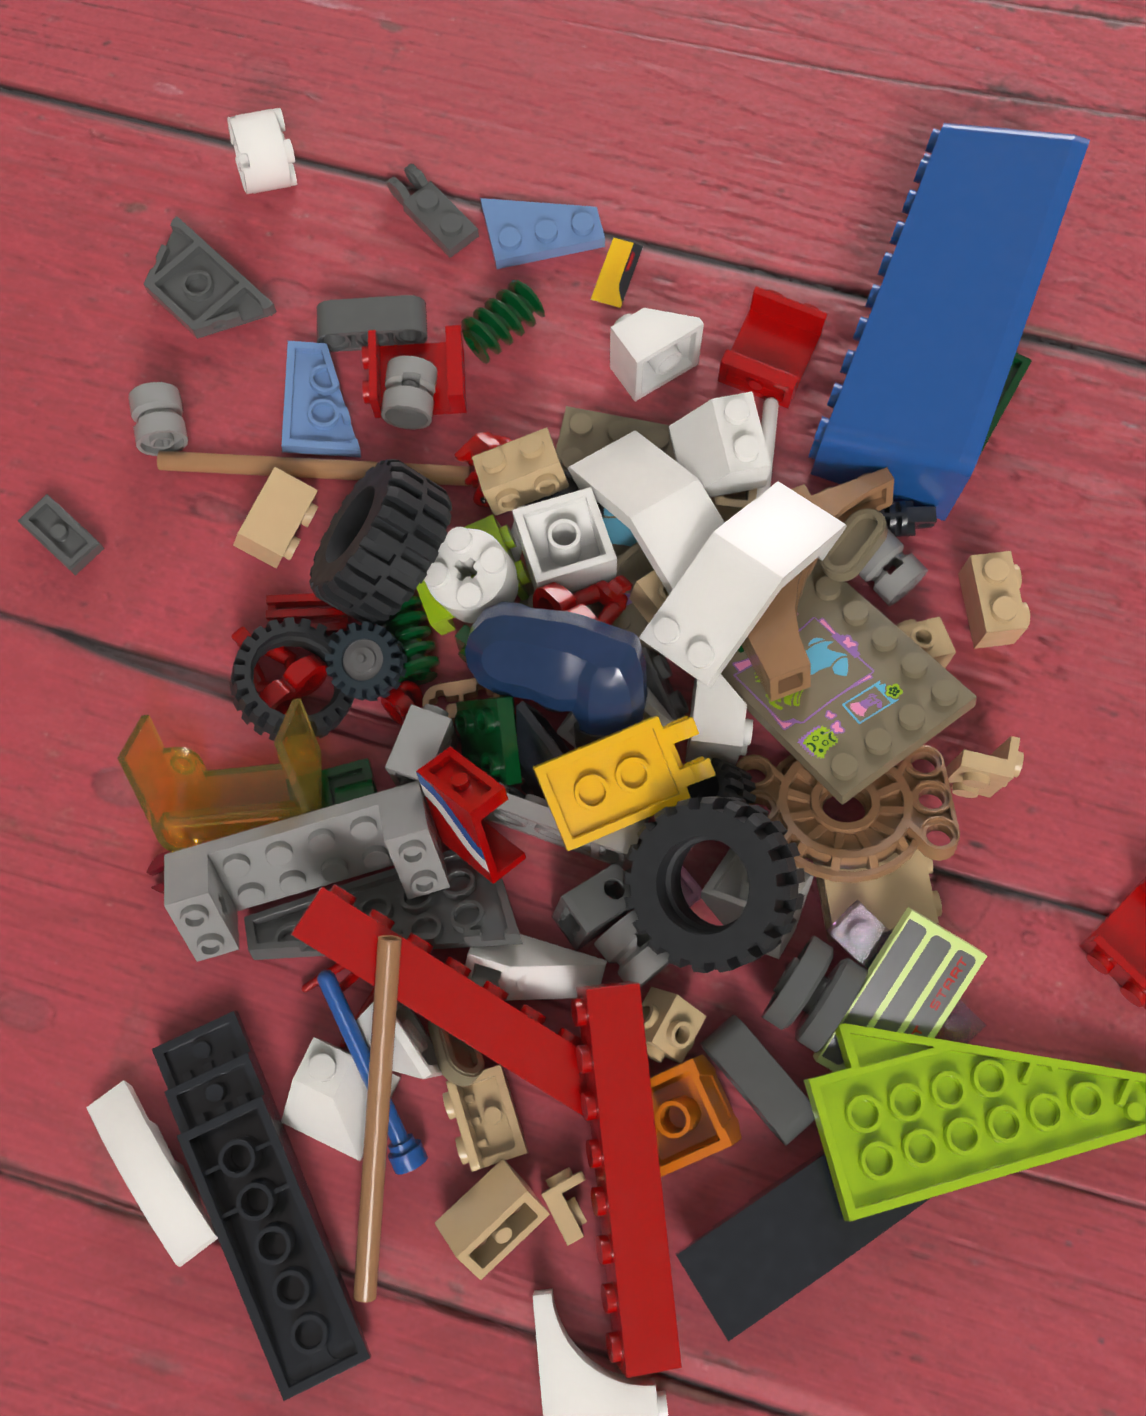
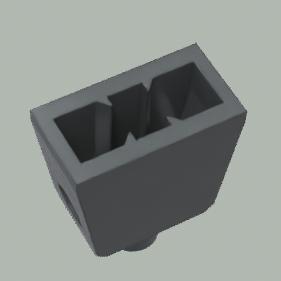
(587, 908)

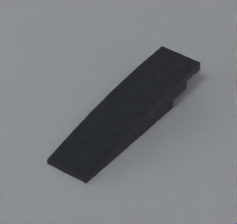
(260, 1205)
(778, 1246)

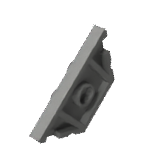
(202, 286)

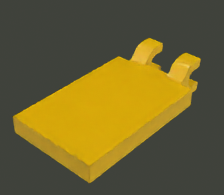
(619, 779)

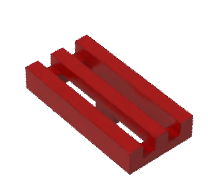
(305, 600)

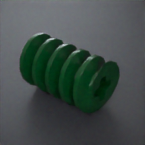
(499, 318)
(406, 629)

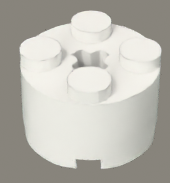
(262, 151)
(466, 554)

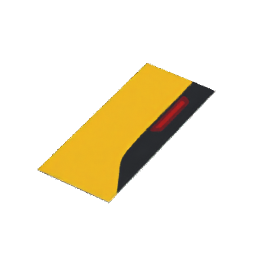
(616, 272)

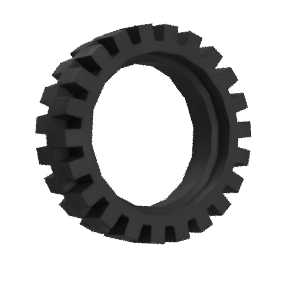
(269, 638)

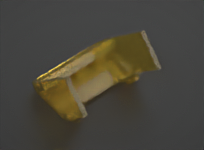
(199, 805)

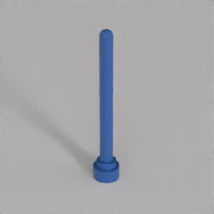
(405, 1150)

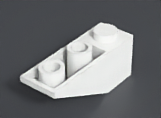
(534, 969)

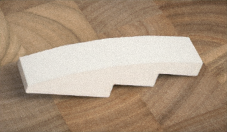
(152, 1173)

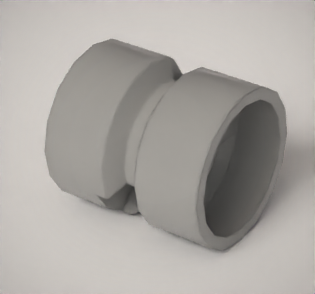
(409, 392)
(158, 417)
(906, 576)
(630, 951)

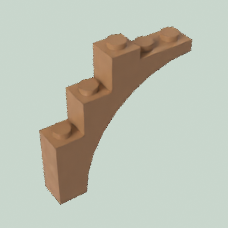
(775, 639)

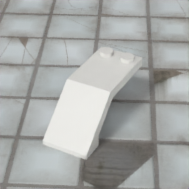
(654, 499)
(738, 579)

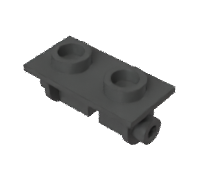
(659, 684)

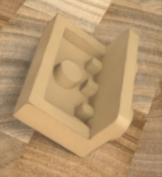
(520, 472)
(985, 774)
(485, 1120)

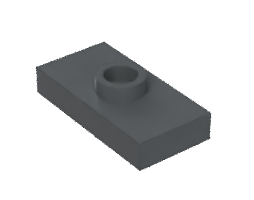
(61, 534)

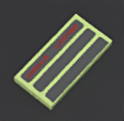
(910, 983)

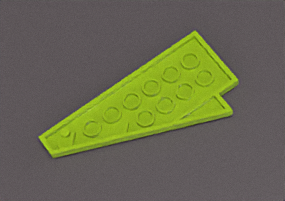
(949, 1114)

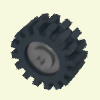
(366, 661)

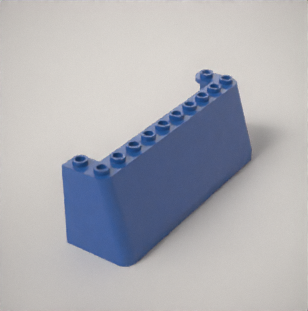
(948, 311)

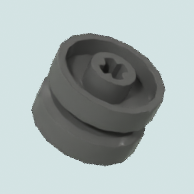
(809, 990)

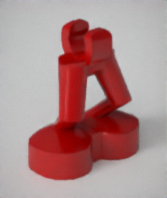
(611, 595)
(298, 680)

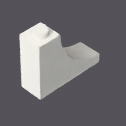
(577, 1384)

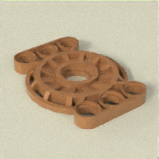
(889, 817)

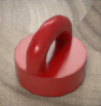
(398, 702)

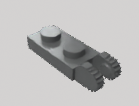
(433, 212)

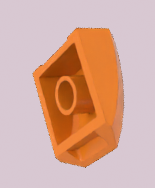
(691, 1114)

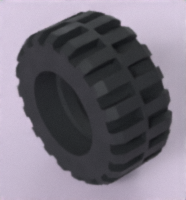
(381, 542)
(659, 895)

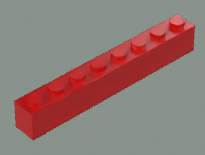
(447, 996)
(627, 1179)

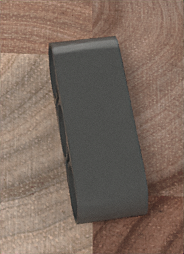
(395, 318)
(759, 1079)

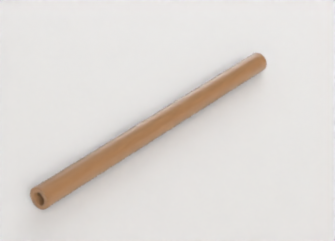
(297, 466)
(377, 1117)

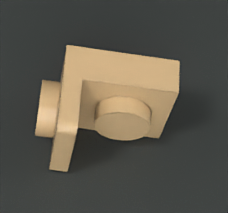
(565, 1213)

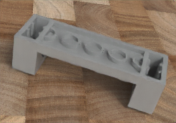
(431, 731)
(297, 854)

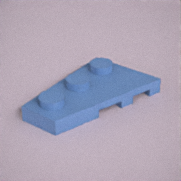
(539, 231)
(314, 406)

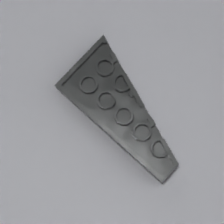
(460, 916)

